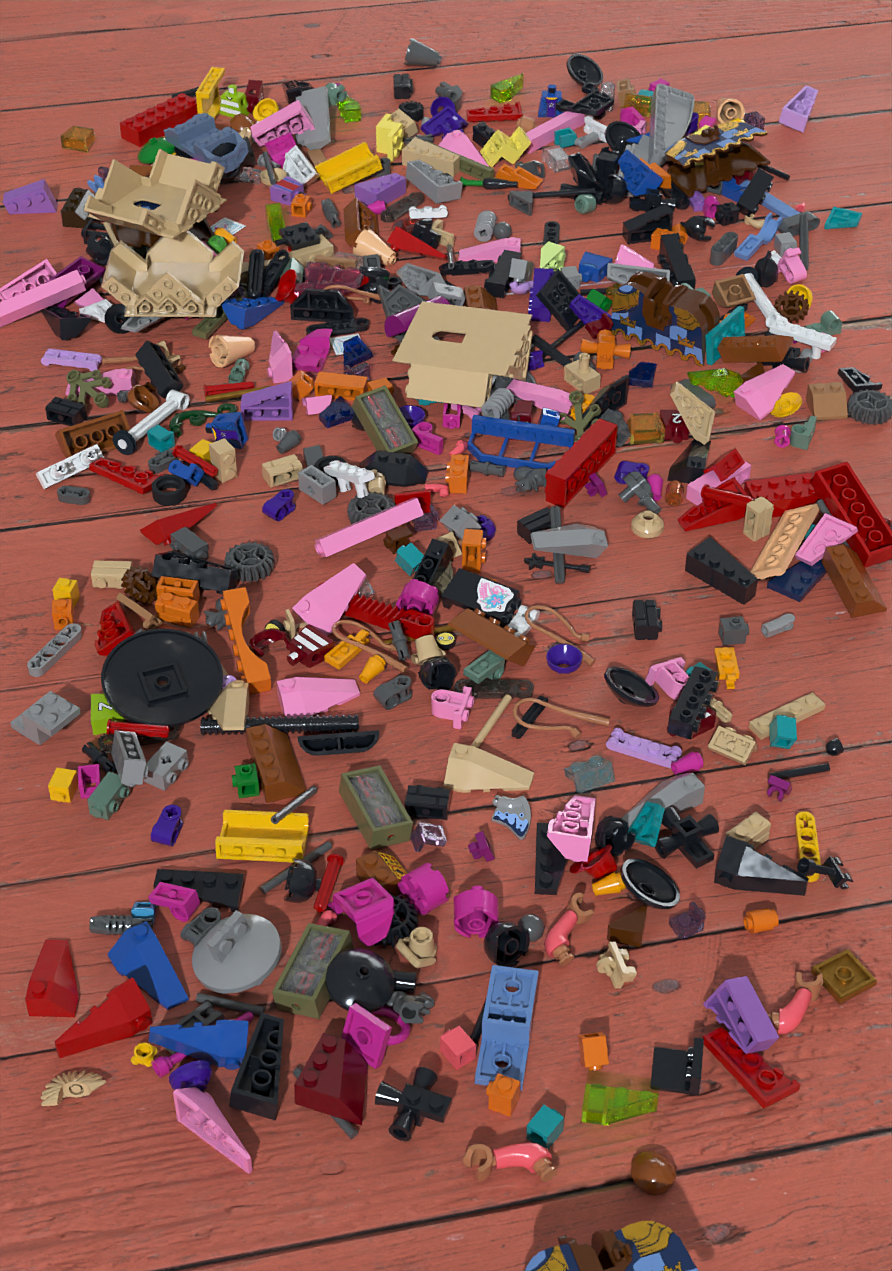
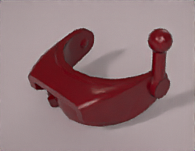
(267, 636)

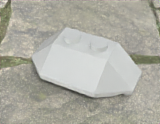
(299, 167)

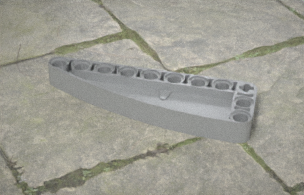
(669, 120)

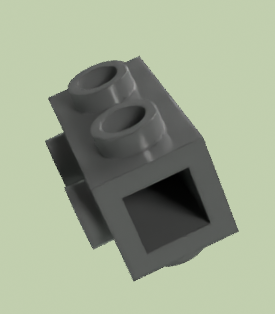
(617, 418)
(189, 543)

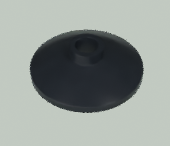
(115, 313)

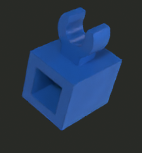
(549, 417)

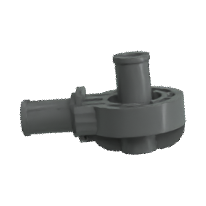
(638, 485)

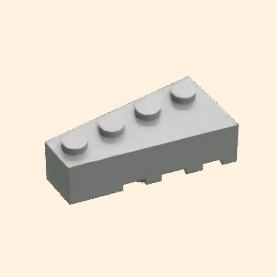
(433, 182)

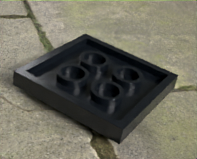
(556, 297)

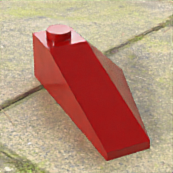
(713, 511)

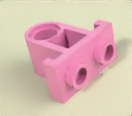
(792, 266)
(669, 677)
(452, 705)

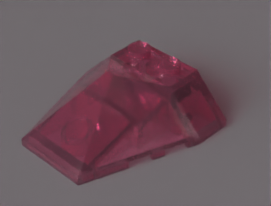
(320, 275)

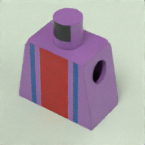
(285, 190)

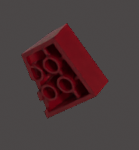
(333, 1080)

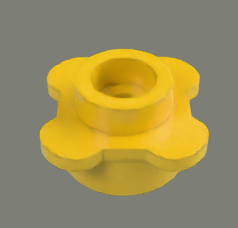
(144, 1049)

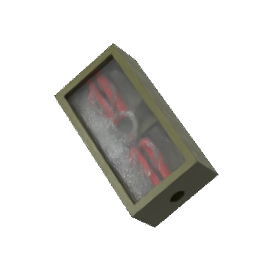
(384, 422)
(375, 807)
(302, 982)

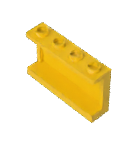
(208, 92)
(348, 167)
(255, 838)

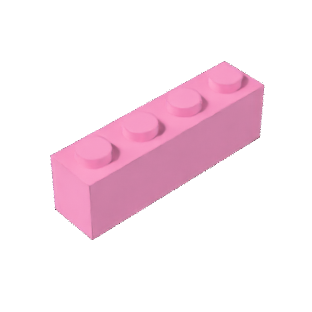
(694, 488)

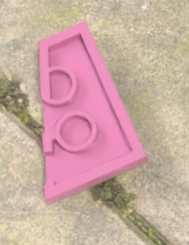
(827, 533)

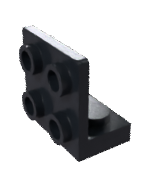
(678, 1069)

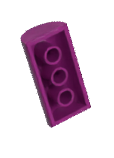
(90, 271)
(401, 321)

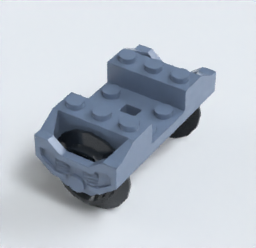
(204, 142)

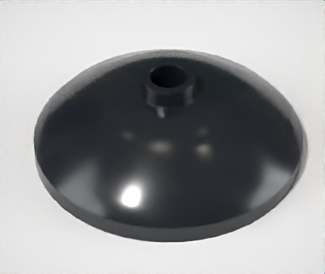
(584, 70)
(620, 129)
(630, 687)
(649, 884)
(349, 986)

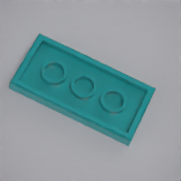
(731, 326)

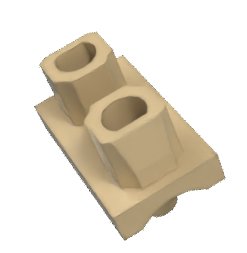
(614, 963)

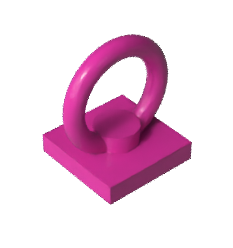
(371, 1035)

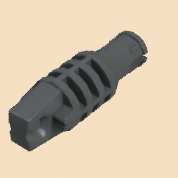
(330, 212)
(115, 924)

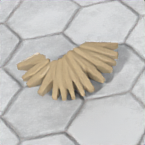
(70, 1086)

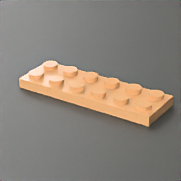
(784, 541)

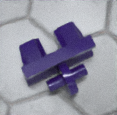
(455, 123)
(535, 360)

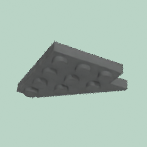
(397, 301)

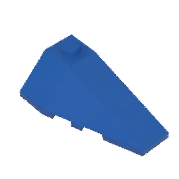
(638, 174)
(249, 311)
(143, 959)
(218, 1044)

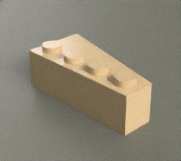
(433, 155)

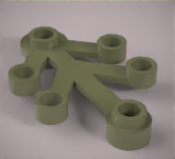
(76, 378)
(580, 422)

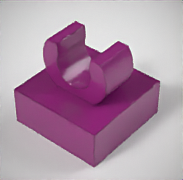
(595, 486)
(778, 785)
(481, 847)

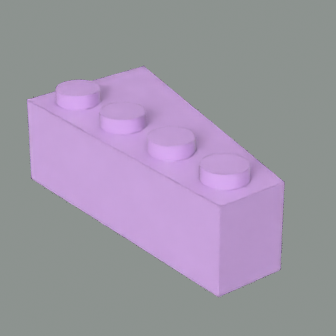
(798, 109)

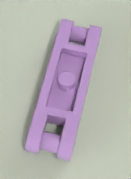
(71, 358)
(643, 748)

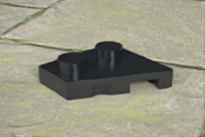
(857, 380)

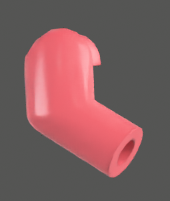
(461, 446)
(435, 487)
(328, 917)

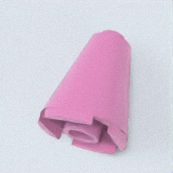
(629, 257)

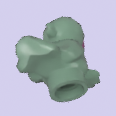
(335, 93)

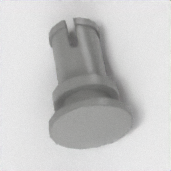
(261, 162)

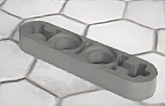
(39, 665)

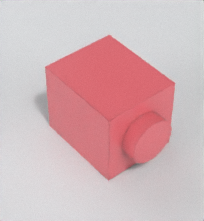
(457, 1047)

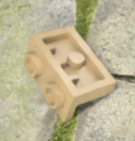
(732, 745)

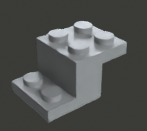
(45, 718)

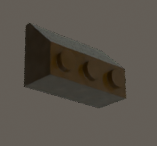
(73, 209)

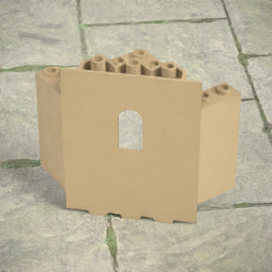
(179, 184)
(174, 278)
(463, 371)

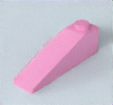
(460, 144)
(490, 250)
(30, 279)
(279, 360)
(121, 379)
(761, 393)
(542, 396)
(329, 600)
(314, 695)
(573, 828)
(203, 1117)

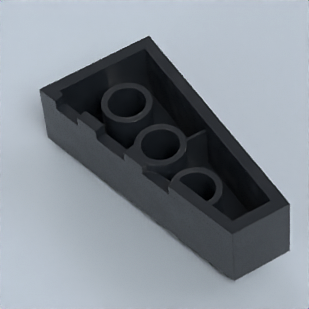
(673, 258)
(721, 570)
(209, 574)
(258, 1076)

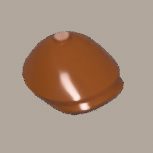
(241, 121)
(142, 399)
(652, 1172)

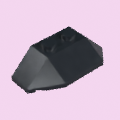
(294, 89)
(584, 172)
(321, 306)
(398, 468)

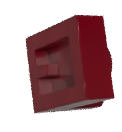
(595, 327)

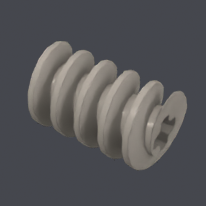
(485, 225)
(497, 403)

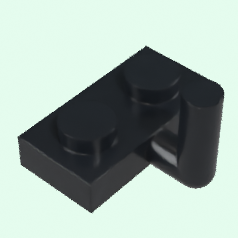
(425, 233)

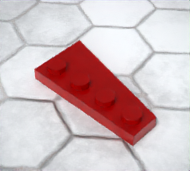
(493, 113)
(124, 475)
(750, 1070)

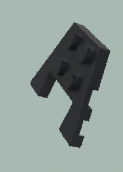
(592, 104)

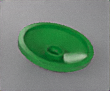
(150, 149)

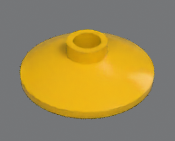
(787, 405)

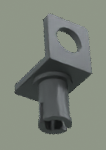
(532, 167)

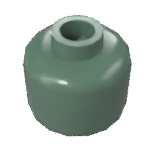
(585, 203)

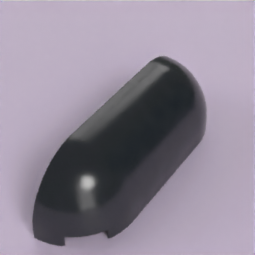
(338, 743)

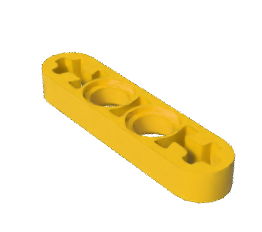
(807, 846)

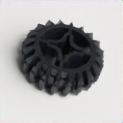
(398, 930)

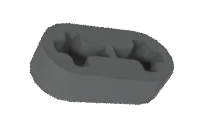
(161, 461)
(73, 495)

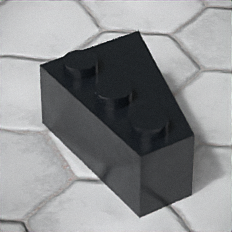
(755, 192)
(643, 226)

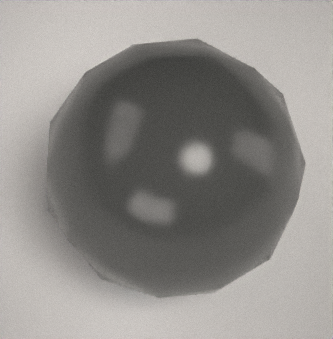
(502, 230)
(533, 925)

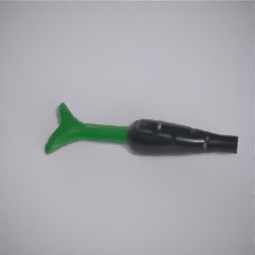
(489, 183)

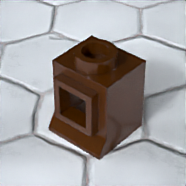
(397, 537)

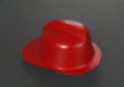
(286, 287)
(599, 863)

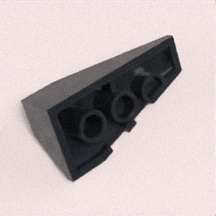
(65, 323)
(611, 396)
(690, 463)
(748, 870)

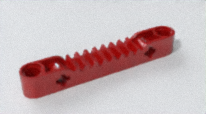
(380, 615)

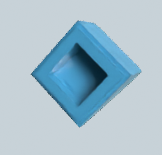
(144, 910)

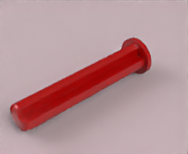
(224, 388)
(190, 458)
(725, 496)
(139, 729)
(328, 882)

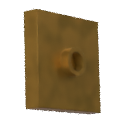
(844, 976)

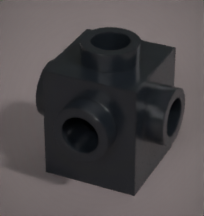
(727, 213)

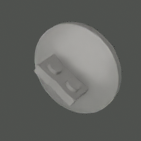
(237, 953)

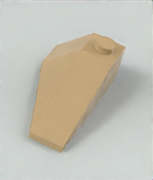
(232, 706)
(477, 769)

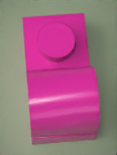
(630, 116)
(708, 209)
(426, 439)
(178, 899)

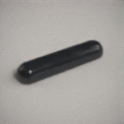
(255, 274)

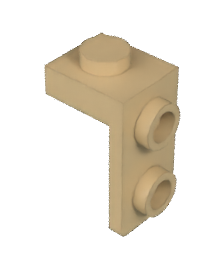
(446, 237)

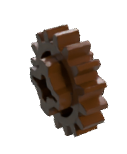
(791, 306)
(140, 585)

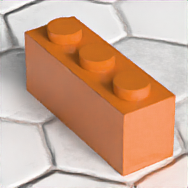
(340, 385)

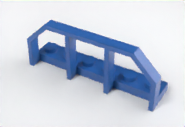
(519, 431)

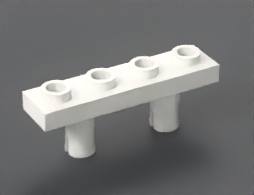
(808, 336)
(68, 466)
(350, 473)

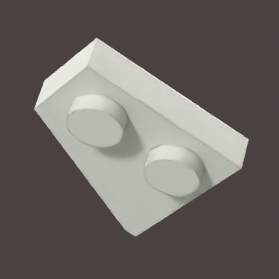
(96, 310)

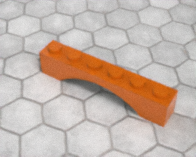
(254, 670)

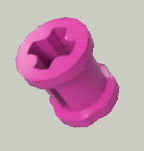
(779, 435)

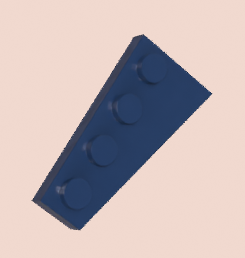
(798, 580)

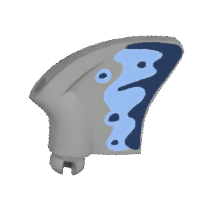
(513, 814)

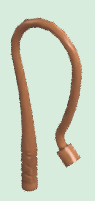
(366, 301)
(113, 360)
(583, 637)
(389, 660)
(573, 731)

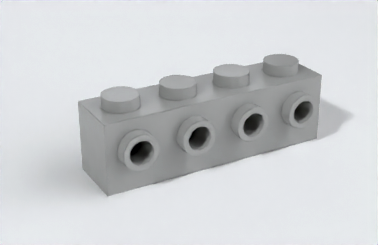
(129, 758)

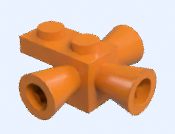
(605, 349)

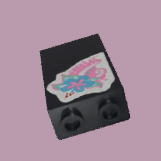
(478, 592)

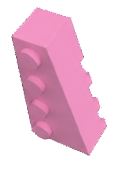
(289, 119)

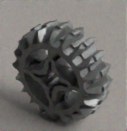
(870, 407)
(367, 506)
(252, 560)

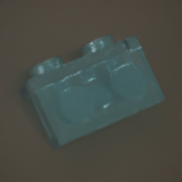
(591, 773)

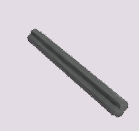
(804, 241)
(558, 559)

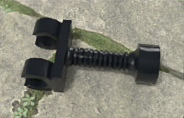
(830, 867)

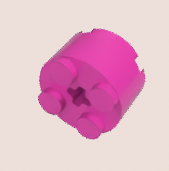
(419, 597)
(424, 888)
(475, 911)

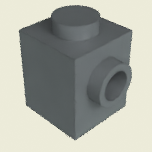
(733, 630)

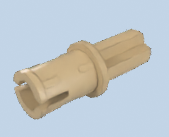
(721, 712)

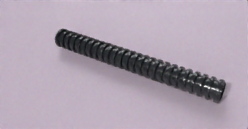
(289, 724)

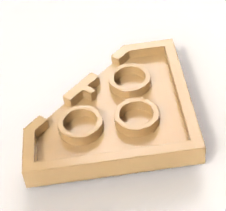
(694, 412)

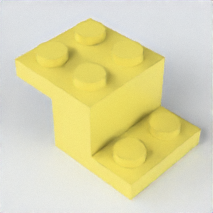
(389, 137)
(504, 146)

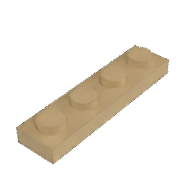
(799, 709)

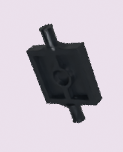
(299, 236)

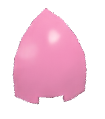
(89, 298)
(316, 404)

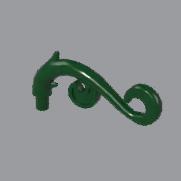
(197, 417)

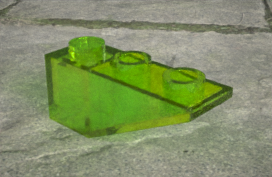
(506, 89)
(350, 110)
(274, 220)
(720, 380)
(610, 1104)

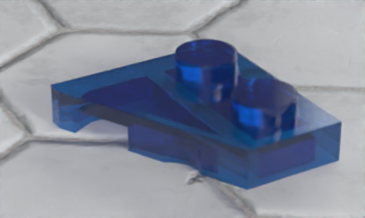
(355, 351)
(642, 375)
(336, 413)

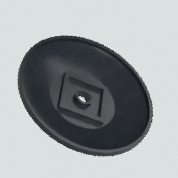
(158, 655)

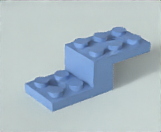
(506, 1024)

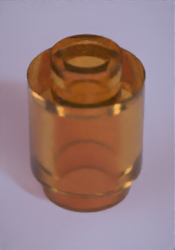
(674, 493)

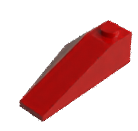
(409, 244)
(160, 530)
(114, 629)
(53, 983)
(116, 1019)

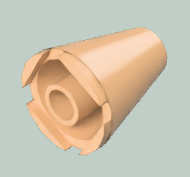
(729, 109)
(370, 243)
(229, 349)

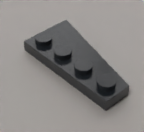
(549, 863)
(212, 887)

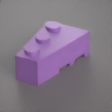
(382, 188)
(30, 199)
(268, 403)
(743, 1015)

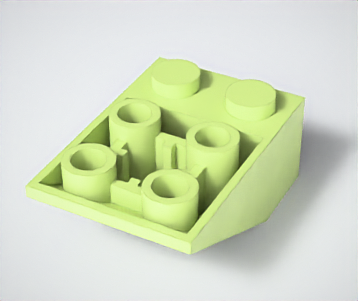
(552, 256)

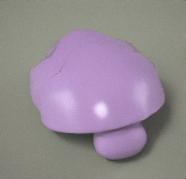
(521, 288)

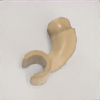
(755, 223)

